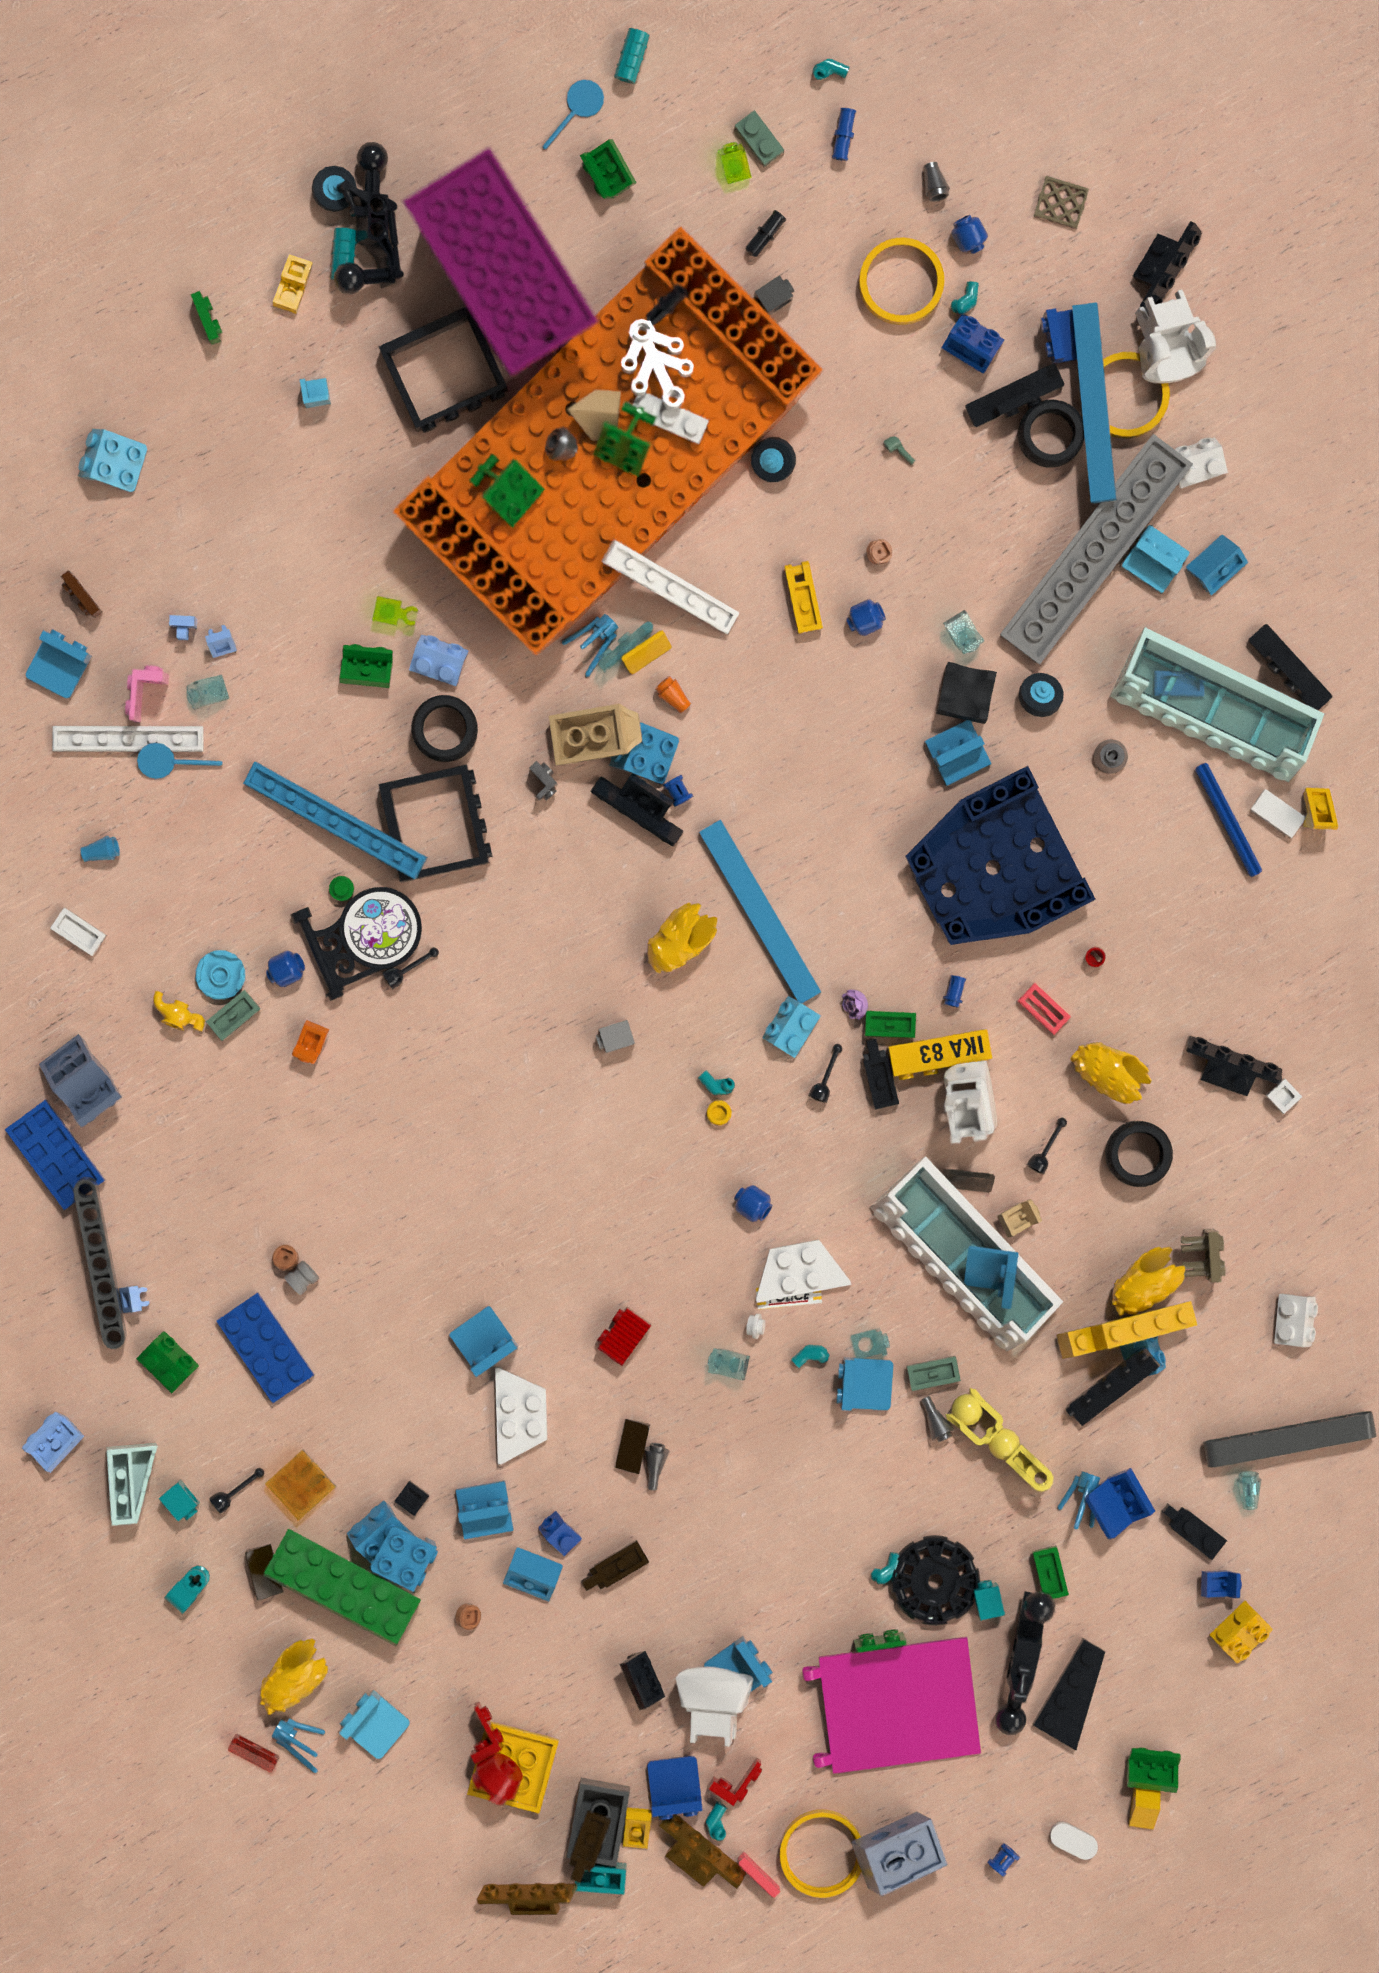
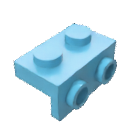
(791, 1026)

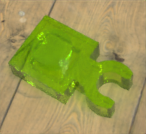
(390, 611)

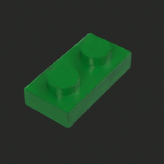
(211, 326)
(890, 1024)
(1050, 1572)

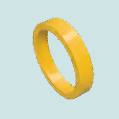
(889, 317)
(1133, 433)
(819, 1892)

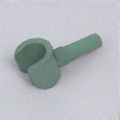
(894, 443)

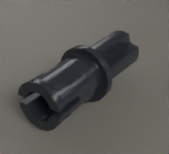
(765, 233)
(666, 304)

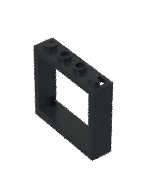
(427, 332)
(474, 804)

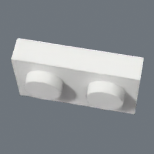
(1207, 461)
(1296, 1320)

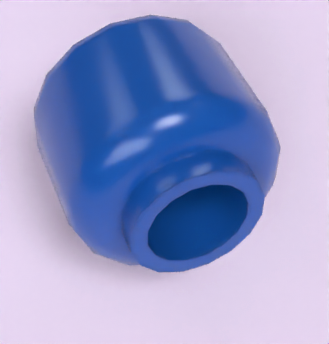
(969, 234)
(866, 617)
(285, 968)
(753, 1203)

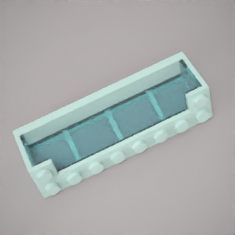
(1217, 705)

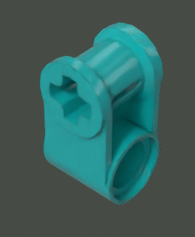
(186, 1590)

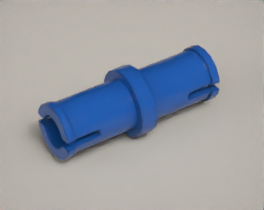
(844, 134)

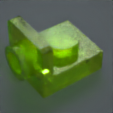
(734, 162)

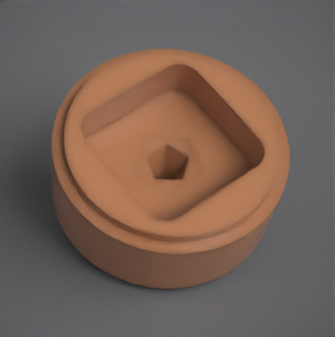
(879, 551)
(285, 1258)
(468, 1616)

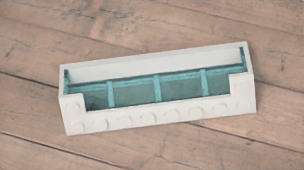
(938, 1230)

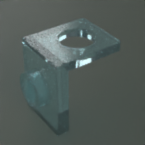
(880, 1343)

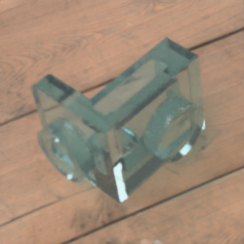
(963, 632)
(207, 692)
(728, 1363)

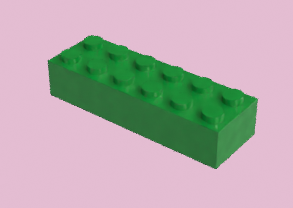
(342, 1587)

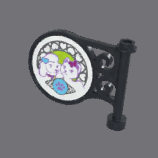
(376, 929)

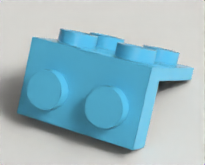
(112, 459)
(374, 1724)

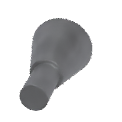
(938, 1424)
(655, 1456)

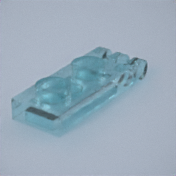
(627, 643)

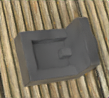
(544, 774)

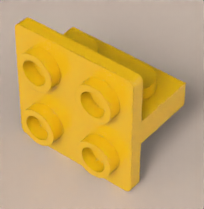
(1241, 1632)

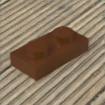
(86, 603)

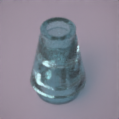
(1249, 1489)

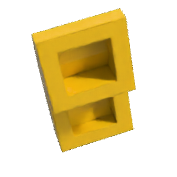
(292, 284)

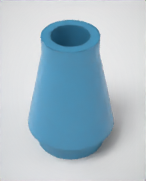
(102, 849)

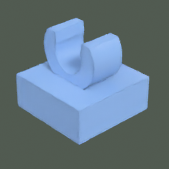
(182, 624)
(220, 642)
(131, 1298)

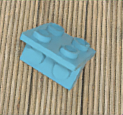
(1155, 559)

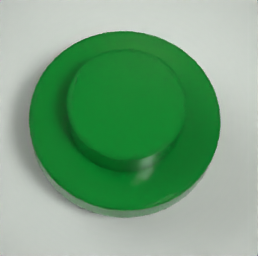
(341, 888)

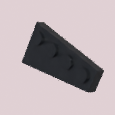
(1070, 1699)

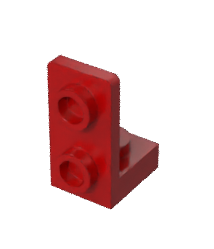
(484, 1748)
(723, 1787)

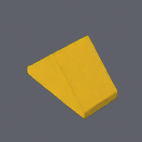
(1144, 1808)

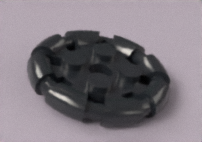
(931, 1565)

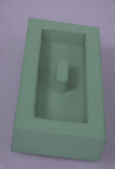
(759, 138)
(233, 1015)
(933, 1373)

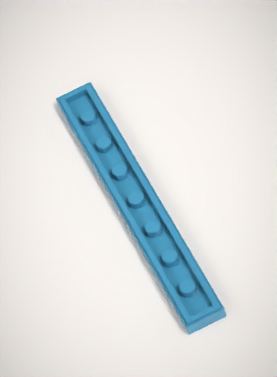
(1094, 402)
(335, 820)
(760, 911)

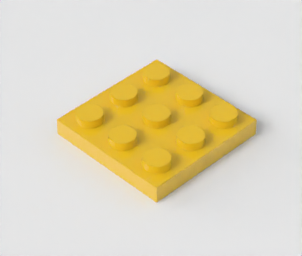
(533, 1755)

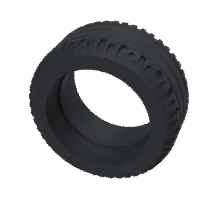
(1069, 414)
(449, 702)
(1160, 1169)

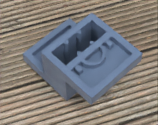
(80, 1080)

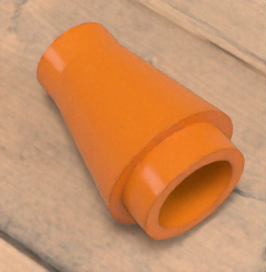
(672, 693)

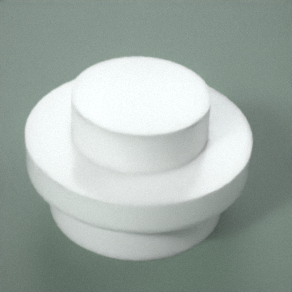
(755, 1326)

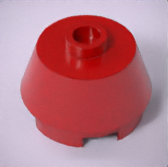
(498, 1778)

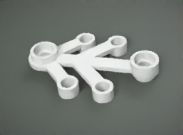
(655, 360)

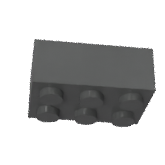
(609, 1801)

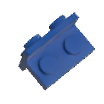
(973, 343)

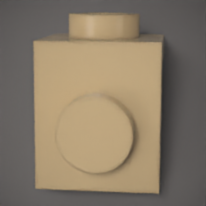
(1019, 1217)

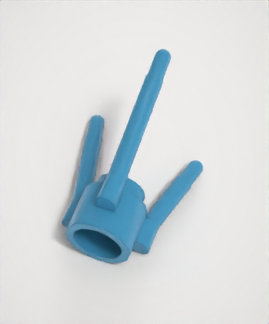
(602, 628)
(1086, 1483)
(286, 1735)

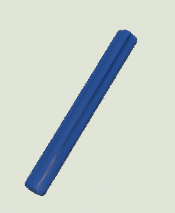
(1228, 819)

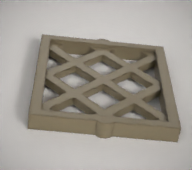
(1074, 224)

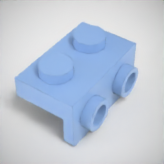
(438, 659)
(53, 1441)

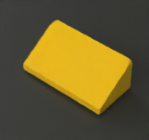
(646, 652)

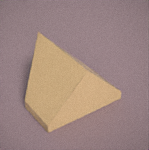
(595, 410)

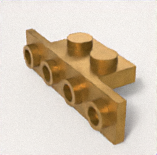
(698, 1855)
(528, 1898)

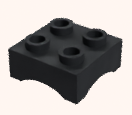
(966, 693)

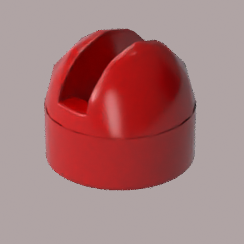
(1091, 960)

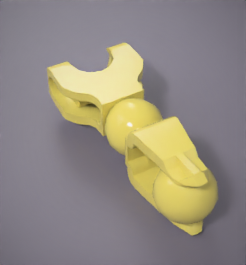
(1002, 1442)

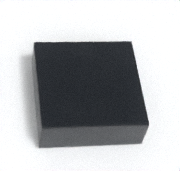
(412, 1498)

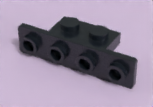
(1165, 261)
(1014, 395)
(1291, 669)
(641, 804)
(1231, 1069)

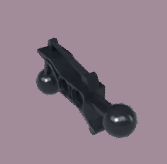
(350, 276)
(1034, 1612)

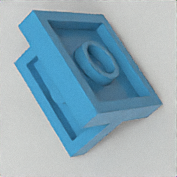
(958, 752)
(484, 1509)

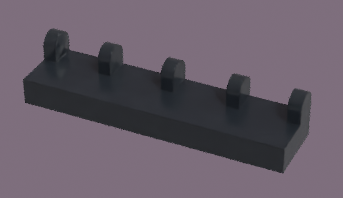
(1112, 1386)

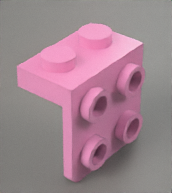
(135, 682)

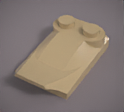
(594, 733)

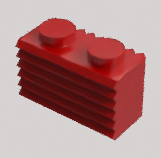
(623, 1336)

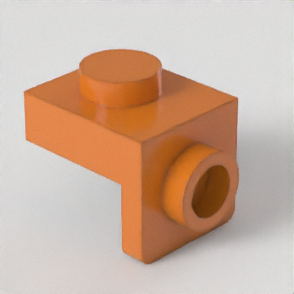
(310, 1042)

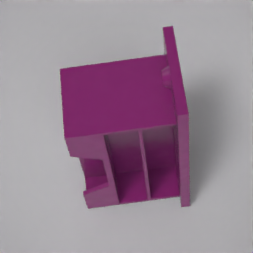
(500, 261)

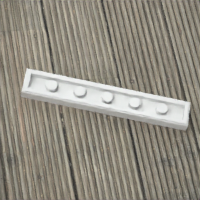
(670, 586)
(126, 738)

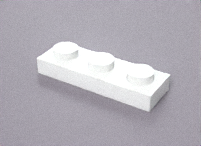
(673, 420)

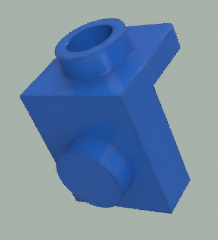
(559, 1533)
(1220, 1584)

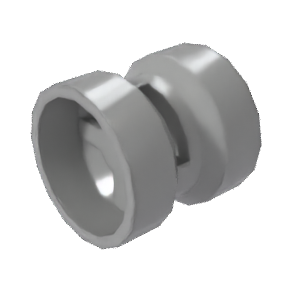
(301, 1277)

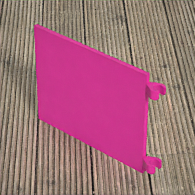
(897, 1705)

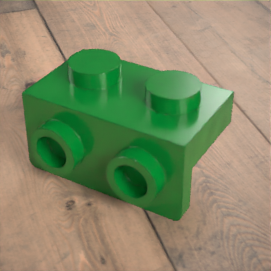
(608, 170)
(366, 666)
(167, 1362)
(1153, 1769)

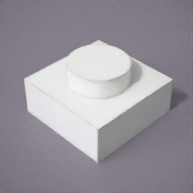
(1283, 1096)

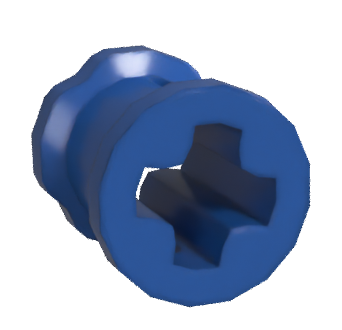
(677, 791)
(995, 1862)

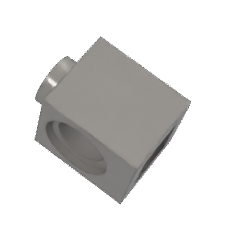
(615, 1036)

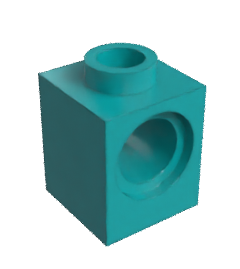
(180, 1501)
(988, 1600)

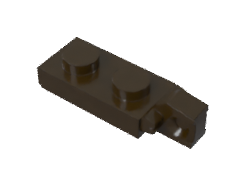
(616, 1566)
(588, 1844)

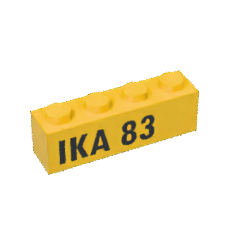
(938, 1053)

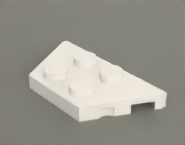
(798, 1271)
(519, 1414)

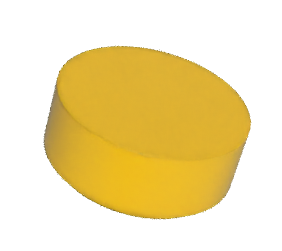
(719, 1112)

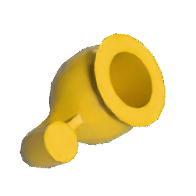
(176, 1014)

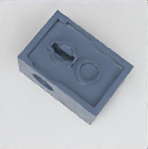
(899, 1853)

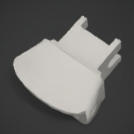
(1168, 347)
(971, 1110)
(714, 1700)

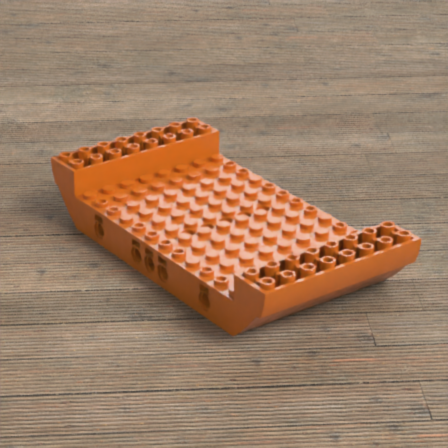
(550, 562)

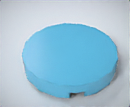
(220, 974)

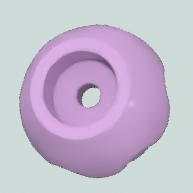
(855, 1004)

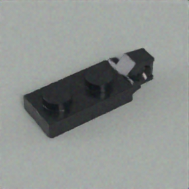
(879, 1076)
(1195, 1531)

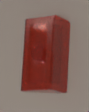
(253, 1753)

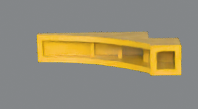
(1126, 1330)

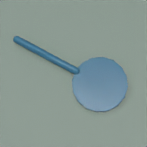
(584, 99)
(158, 761)

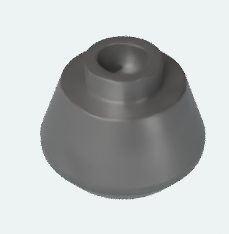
(561, 444)
(1107, 763)

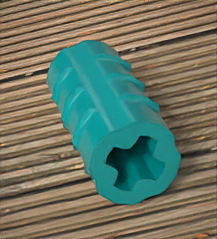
(631, 55)
(343, 248)

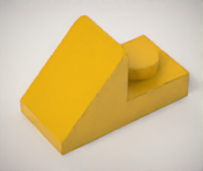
(1319, 809)
(637, 1828)

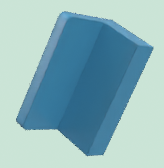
(1217, 564)
(533, 1574)

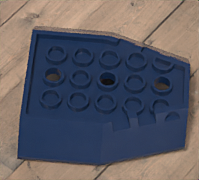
(998, 827)

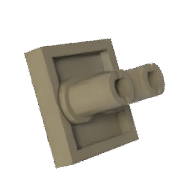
(1211, 1244)

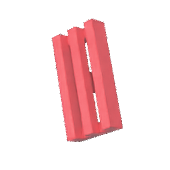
(1028, 994)
(758, 1875)

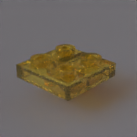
(300, 1484)

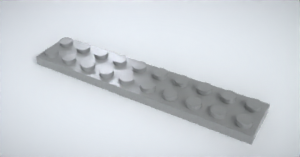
(1096, 549)

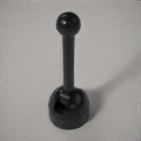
(395, 976)
(821, 1091)
(1039, 1161)
(222, 1501)

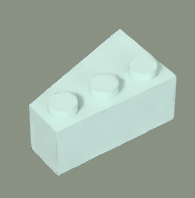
(127, 1478)

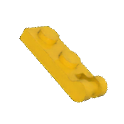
(803, 598)

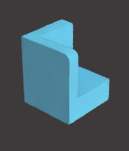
(315, 392)

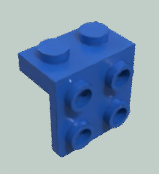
(1060, 335)
(1119, 1502)
(674, 1787)

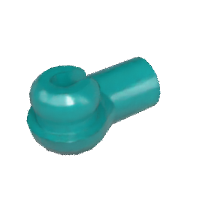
(828, 68)
(968, 301)
(717, 1086)
(811, 1352)
(884, 1575)
(714, 1823)

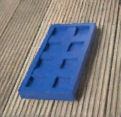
(53, 1153)
(265, 1347)

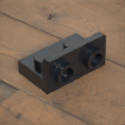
(642, 1680)

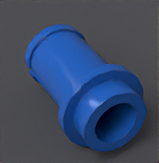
(954, 991)

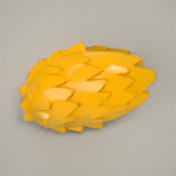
(680, 938)
(1111, 1071)
(1147, 1282)
(292, 1677)

